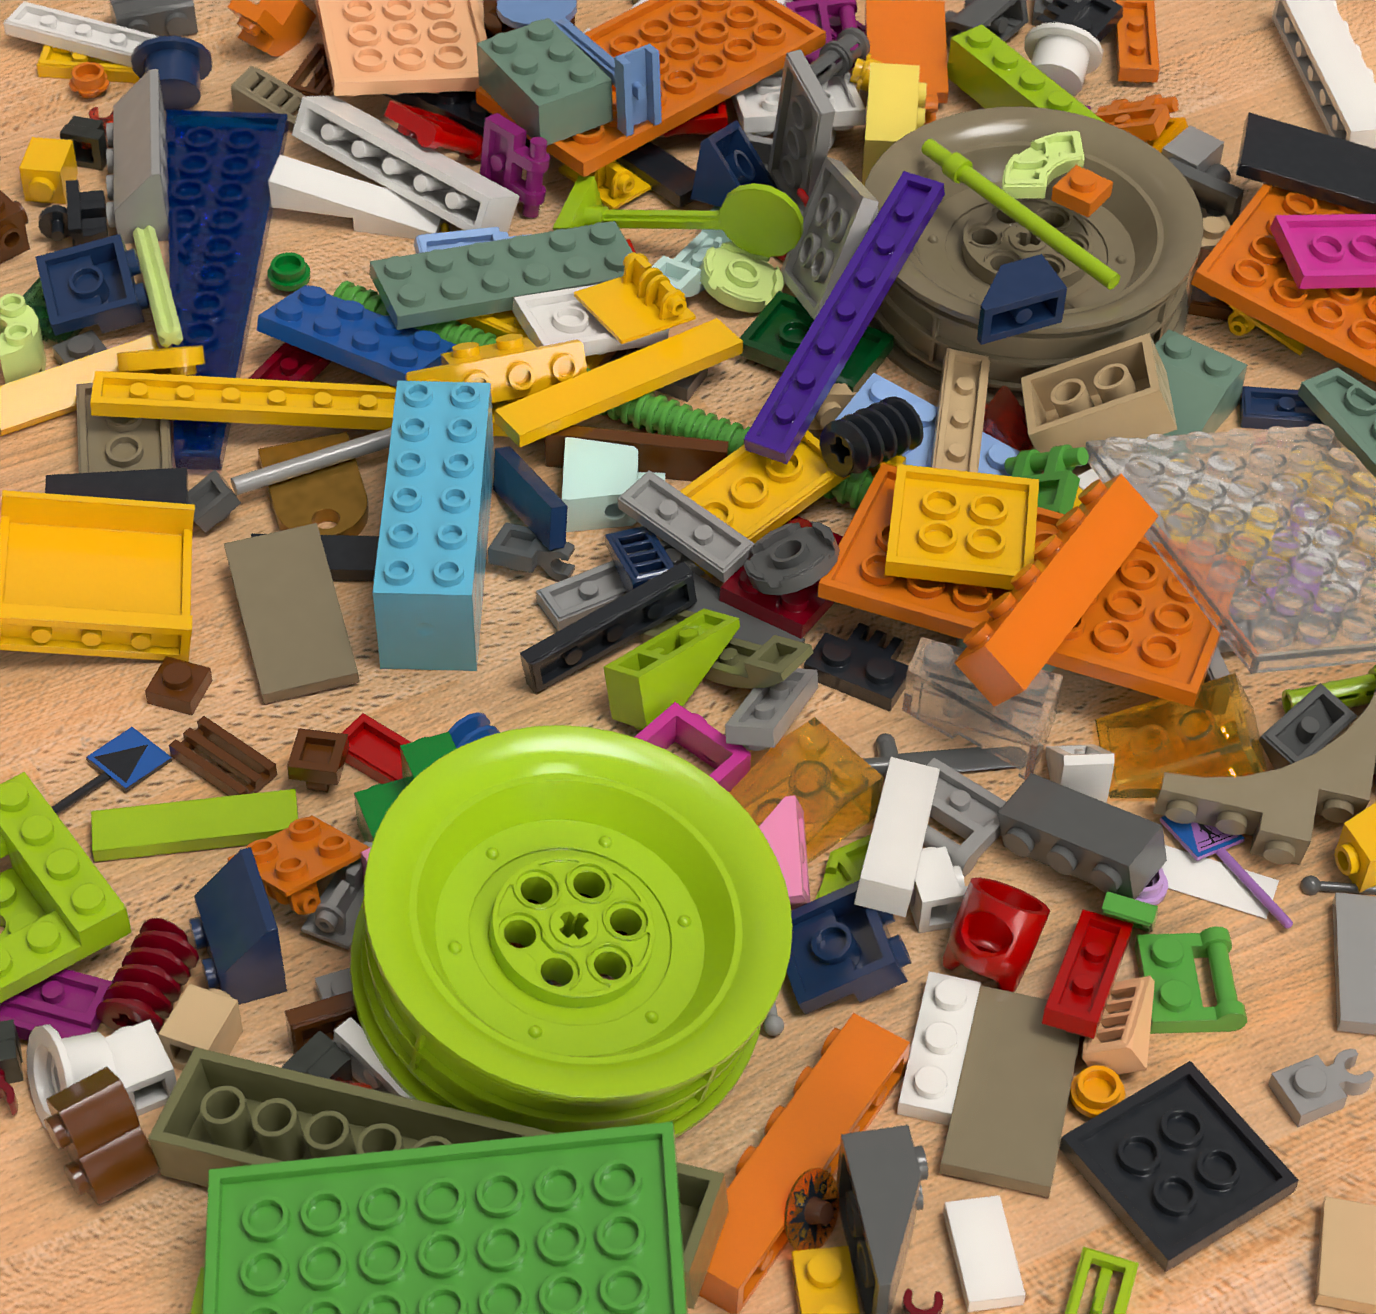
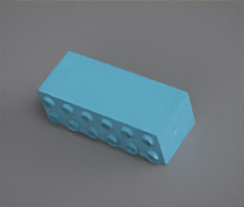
(434, 526)

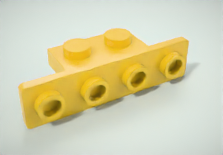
(510, 365)

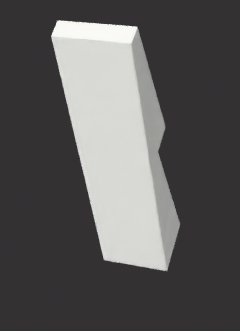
(372, 207)
(897, 837)

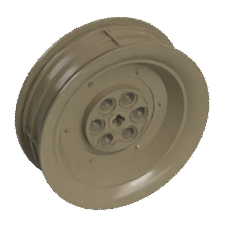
(1142, 232)

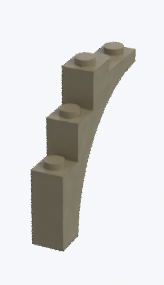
(1282, 802)

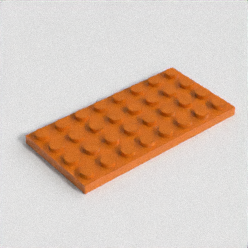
(704, 58)
(1134, 634)

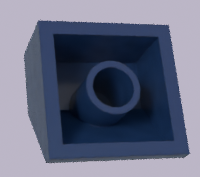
(238, 932)

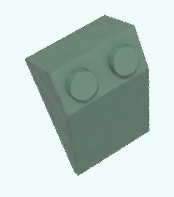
(1201, 383)

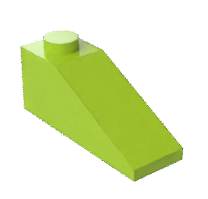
(666, 667)

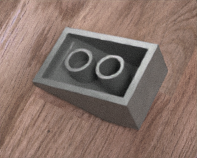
(878, 1208)

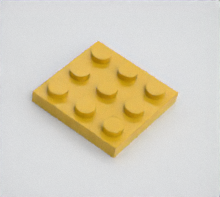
(961, 526)

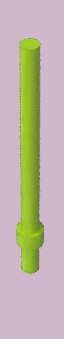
(961, 171)

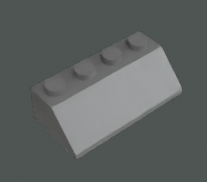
(138, 161)

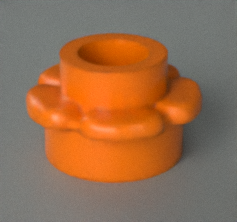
(89, 80)

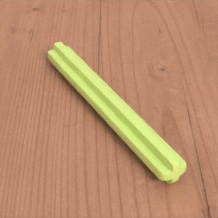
(157, 287)

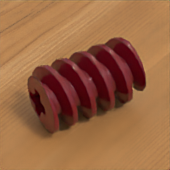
(149, 977)

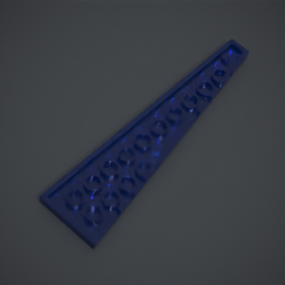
(217, 246)

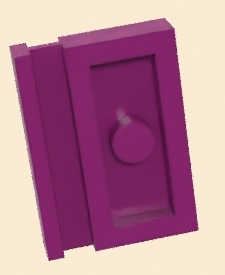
(61, 1000)

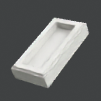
(983, 1253)

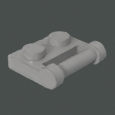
(966, 811)

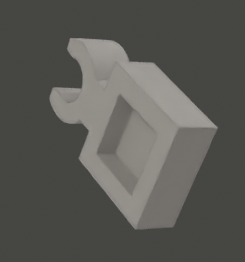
(1313, 1090)

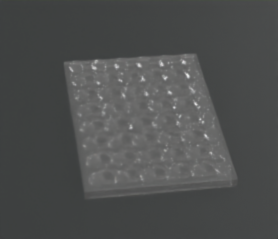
(1263, 536)

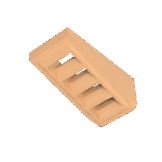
(1132, 1050)

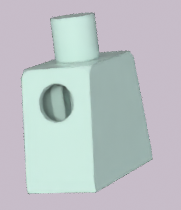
(594, 480)

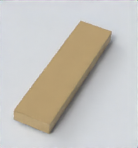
(960, 411)

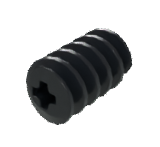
(871, 436)

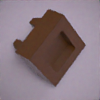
(318, 758)

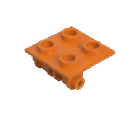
(301, 856)

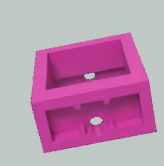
(702, 740)

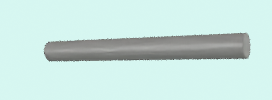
(311, 462)

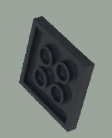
(1178, 1165)

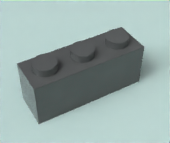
(1082, 836)

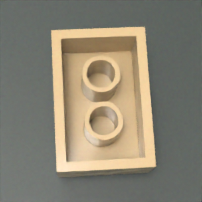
(1099, 397)

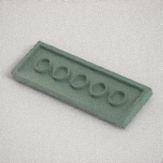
(489, 275)

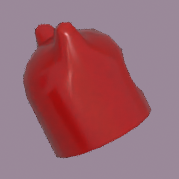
(995, 932)

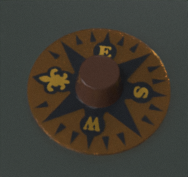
(811, 1209)

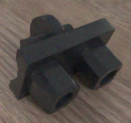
(81, 220)

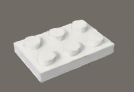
(561, 318)

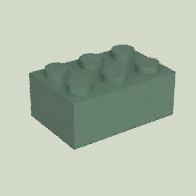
(545, 81)

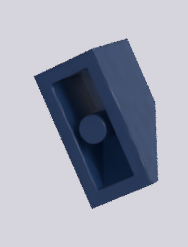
(1021, 299)

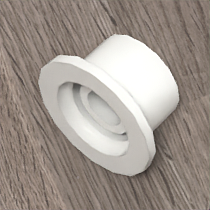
(1063, 53)
(62, 1062)

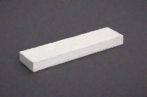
(74, 33)

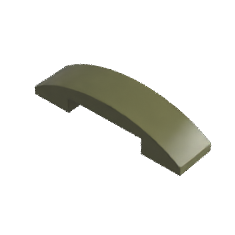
(748, 663)

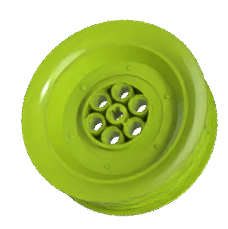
(542, 820)

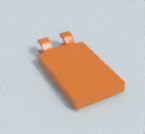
(912, 35)

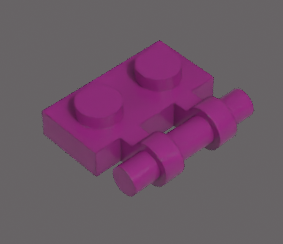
(506, 156)

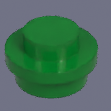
(288, 272)

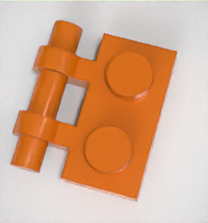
(1140, 118)

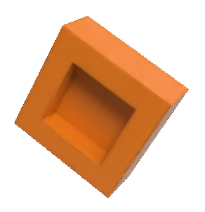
(1082, 191)

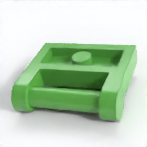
(1176, 988)

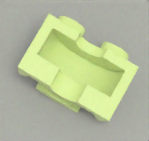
(20, 339)

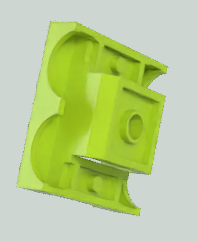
(51, 897)

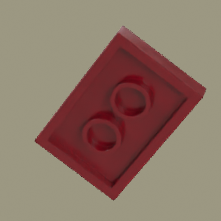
(789, 612)

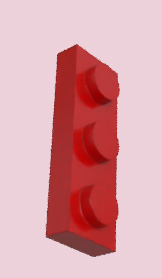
(1087, 974)

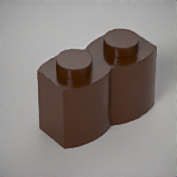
(101, 1136)

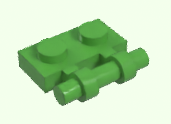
(1058, 483)

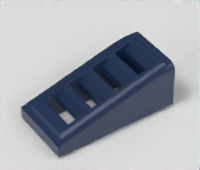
(636, 540)

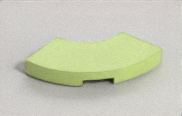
(1037, 166)

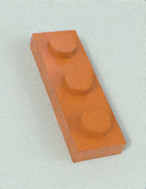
(1137, 42)

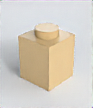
(203, 1021)

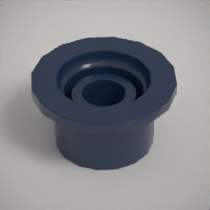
(180, 65)

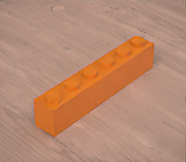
(1055, 589)
(832, 1099)

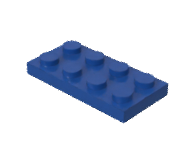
(351, 335)

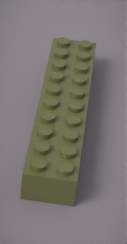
(259, 1113)

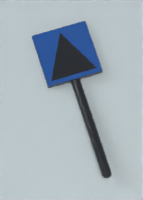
(123, 760)

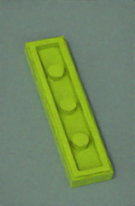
(190, 824)

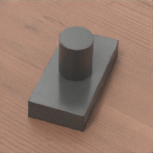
(1213, 190)

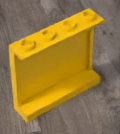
(95, 576)

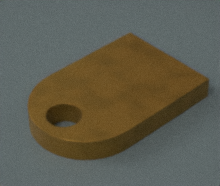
(319, 496)

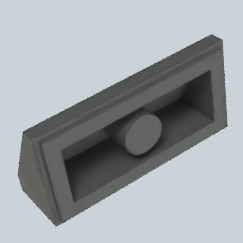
(1306, 728)

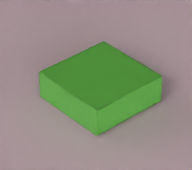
(1130, 910)

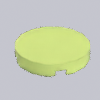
(740, 278)

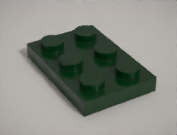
(782, 327)

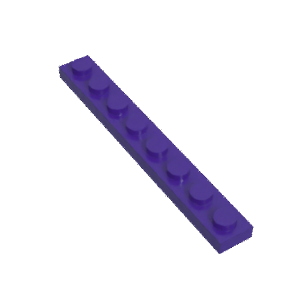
(844, 318)

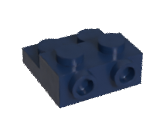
(93, 286)
(843, 951)

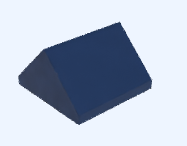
(726, 163)

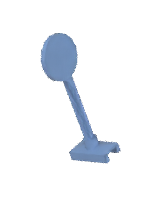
(632, 73)

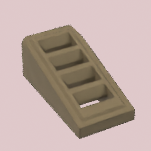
(263, 93)

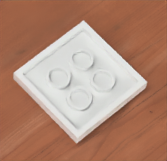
(759, 104)

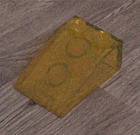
(1165, 736)
(826, 777)

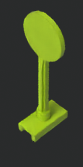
(751, 216)

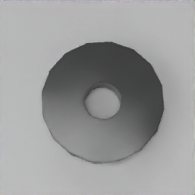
(791, 558)

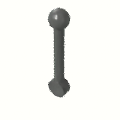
(1312, 885)

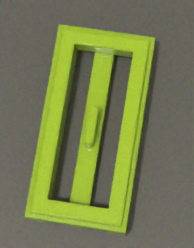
(1108, 1263)

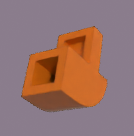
(272, 24)

